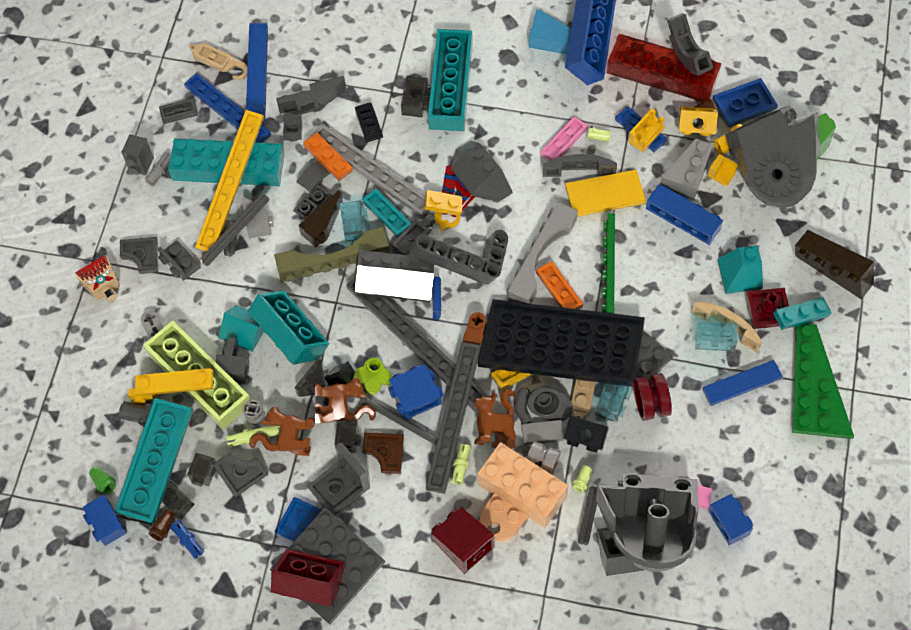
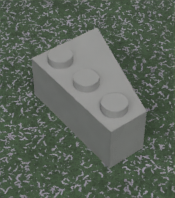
(688, 170)

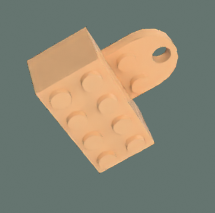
(518, 492)

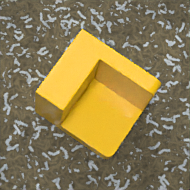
(722, 170)

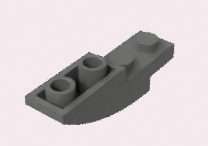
(318, 96)

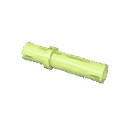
(244, 437)

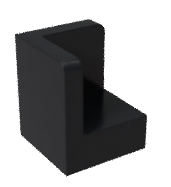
(340, 374)

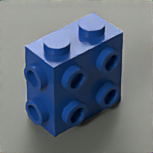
(415, 391)

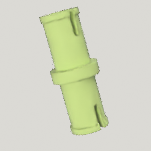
(461, 464)

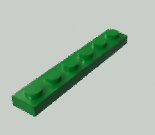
(609, 259)

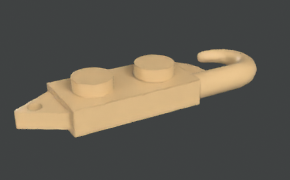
(217, 59)
(582, 398)

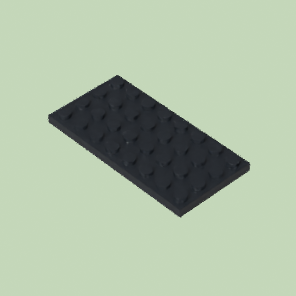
(562, 342)

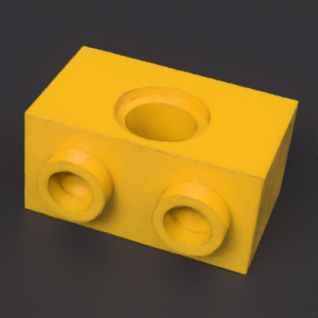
(689, 114)

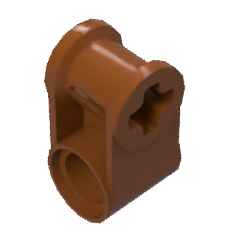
(475, 332)

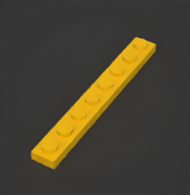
(230, 180)

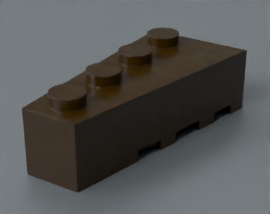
(837, 263)

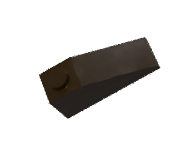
(319, 224)

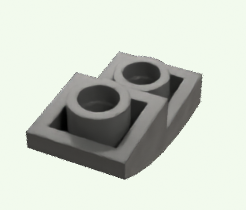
(313, 176)
(312, 202)

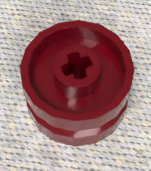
(652, 397)

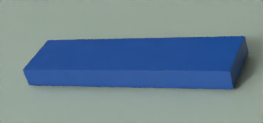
(742, 383)

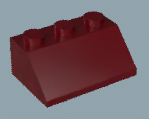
(307, 577)

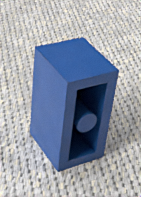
(730, 519)
(104, 520)

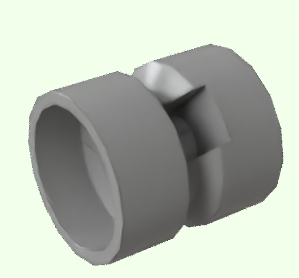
(544, 458)

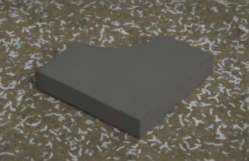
(142, 253)
(239, 474)

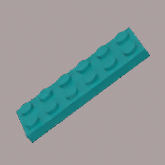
(154, 460)

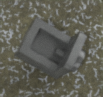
(292, 127)

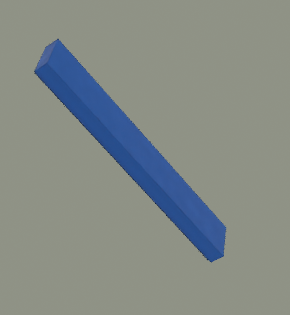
(221, 104)

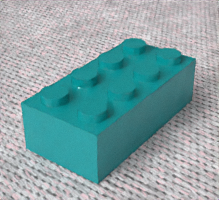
(288, 327)

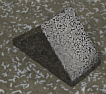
(313, 376)

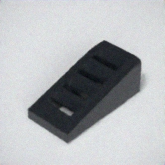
(366, 111)

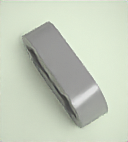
(150, 329)

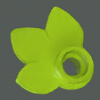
(373, 378)

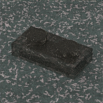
(176, 500)

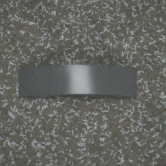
(579, 162)

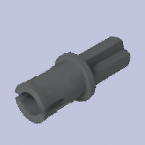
(230, 249)

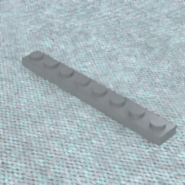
(375, 172)

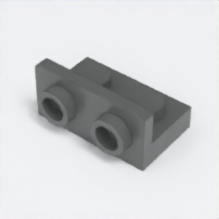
(179, 260)

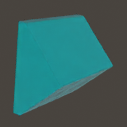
(240, 325)

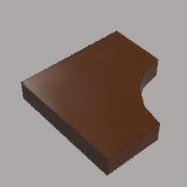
(386, 449)

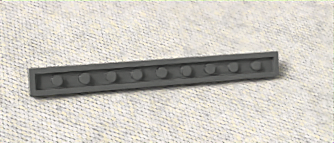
(414, 340)

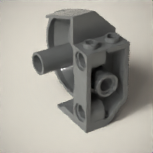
(778, 155)
(651, 518)

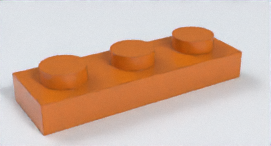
(328, 157)
(558, 286)

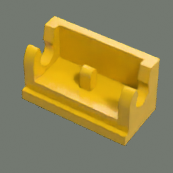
(646, 130)

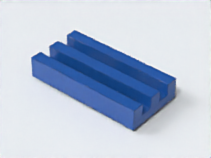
(436, 297)

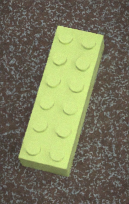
(178, 352)

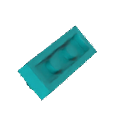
(386, 212)
(802, 313)

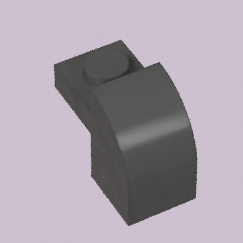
(234, 366)

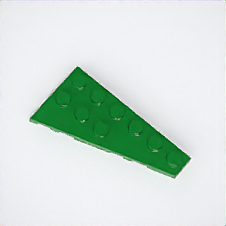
(816, 396)

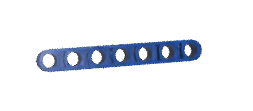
(257, 68)

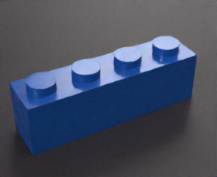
(684, 214)

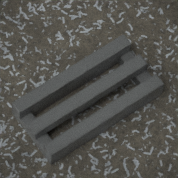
(178, 113)

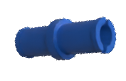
(187, 539)

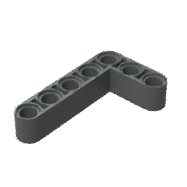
(481, 265)

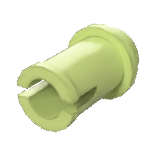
(597, 134)
(582, 479)

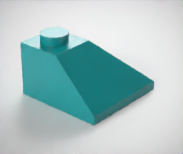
(741, 270)

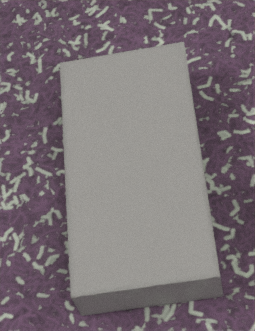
(542, 432)

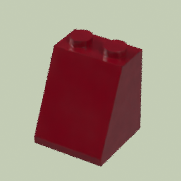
(463, 539)

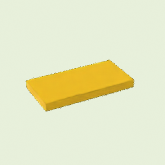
(605, 193)

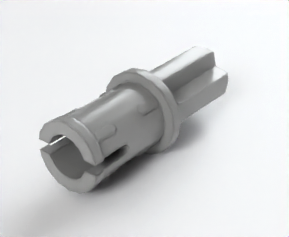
(158, 169)

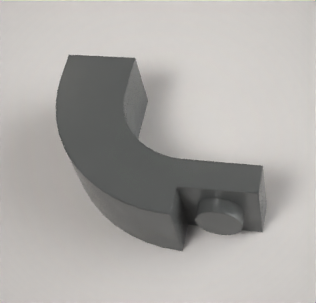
(689, 53)

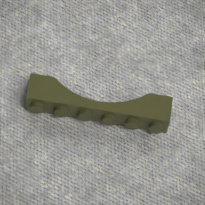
(296, 265)

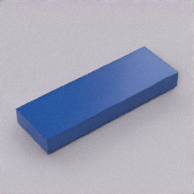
(629, 119)

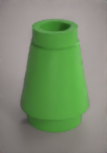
(102, 480)

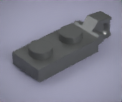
(417, 228)

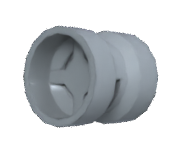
(255, 416)

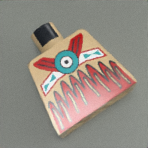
(99, 279)

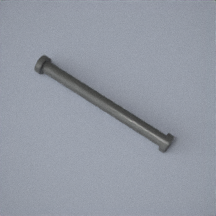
(399, 420)

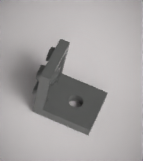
(345, 473)

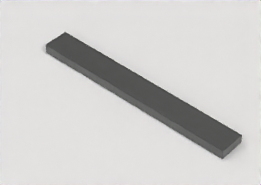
(453, 418)

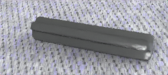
(588, 517)

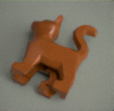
(338, 407)
(499, 424)
(288, 435)

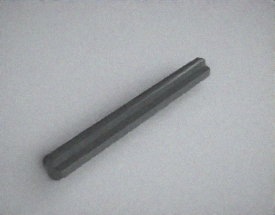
(234, 229)

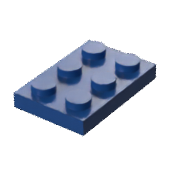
(744, 102)

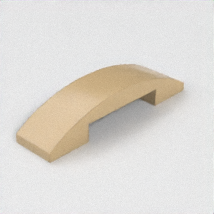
(707, 310)

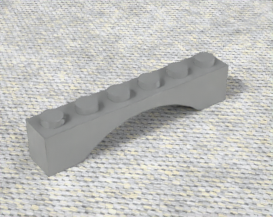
(559, 224)

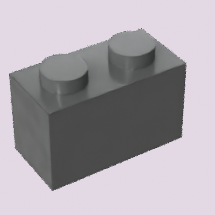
(137, 155)

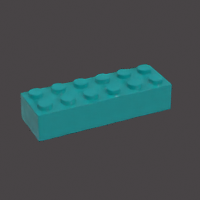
(450, 80)
(205, 160)

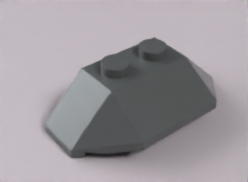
(480, 173)

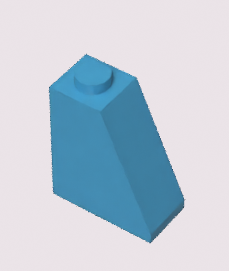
(549, 34)

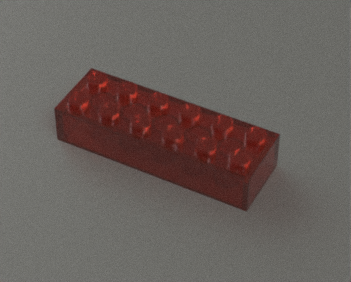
(659, 68)

